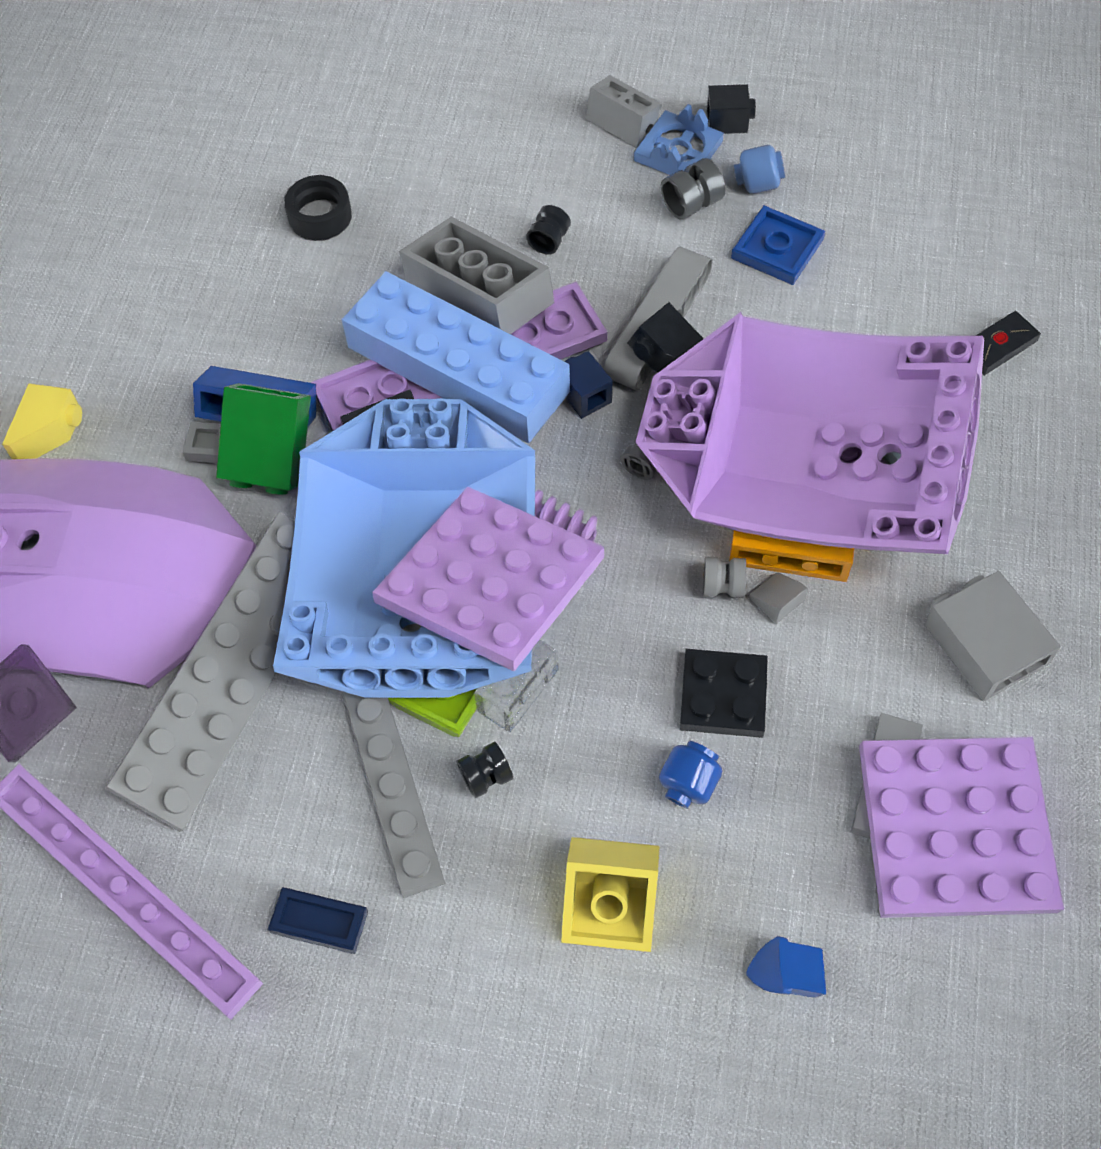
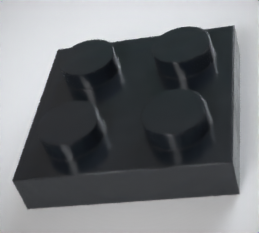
(724, 693)

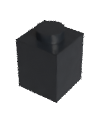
(730, 108)

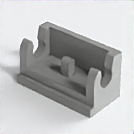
(622, 110)

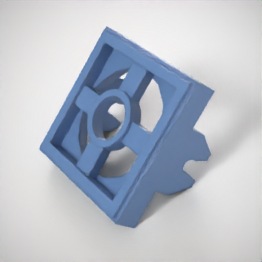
(670, 160)

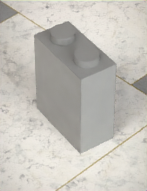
(990, 634)

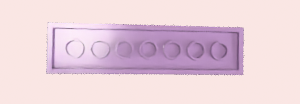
(559, 330)

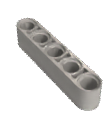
(678, 284)

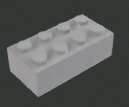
(478, 275)

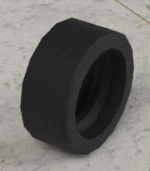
(320, 226)

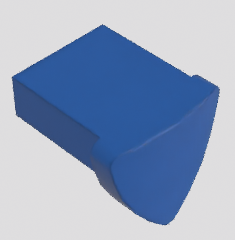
(789, 968)

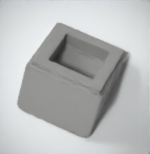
(778, 596)

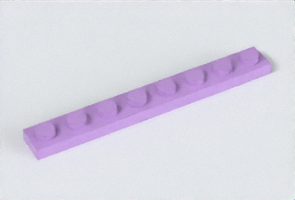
(128, 893)

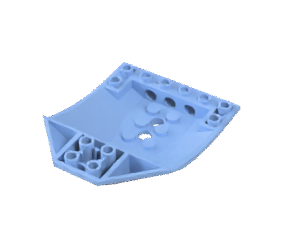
(358, 513)

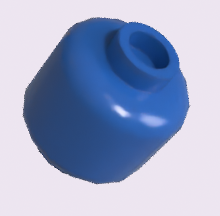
(690, 774)

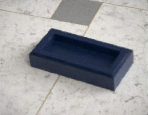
(318, 920)

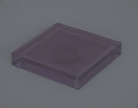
(29, 702)

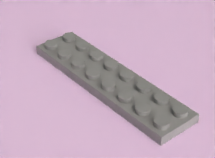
(212, 691)

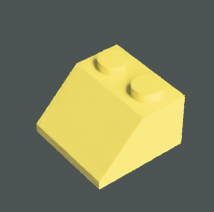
(610, 894)

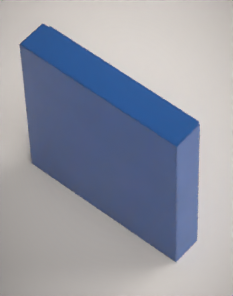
(778, 245)

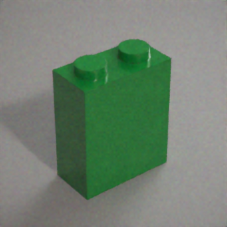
(262, 437)

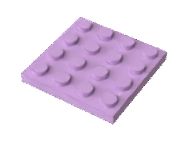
(489, 577)
(959, 828)

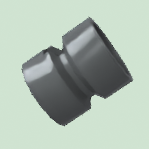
(694, 188)

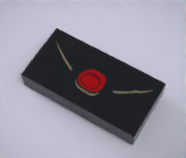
(1006, 340)

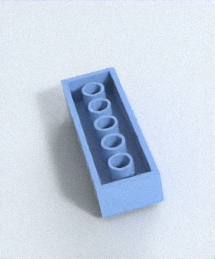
(457, 355)

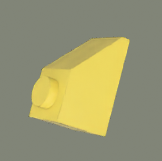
(42, 421)

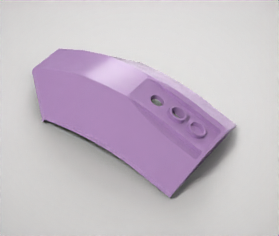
(764, 409)
(120, 566)

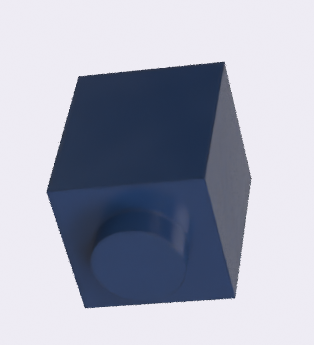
(589, 385)

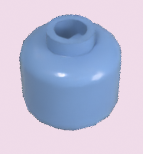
(760, 169)

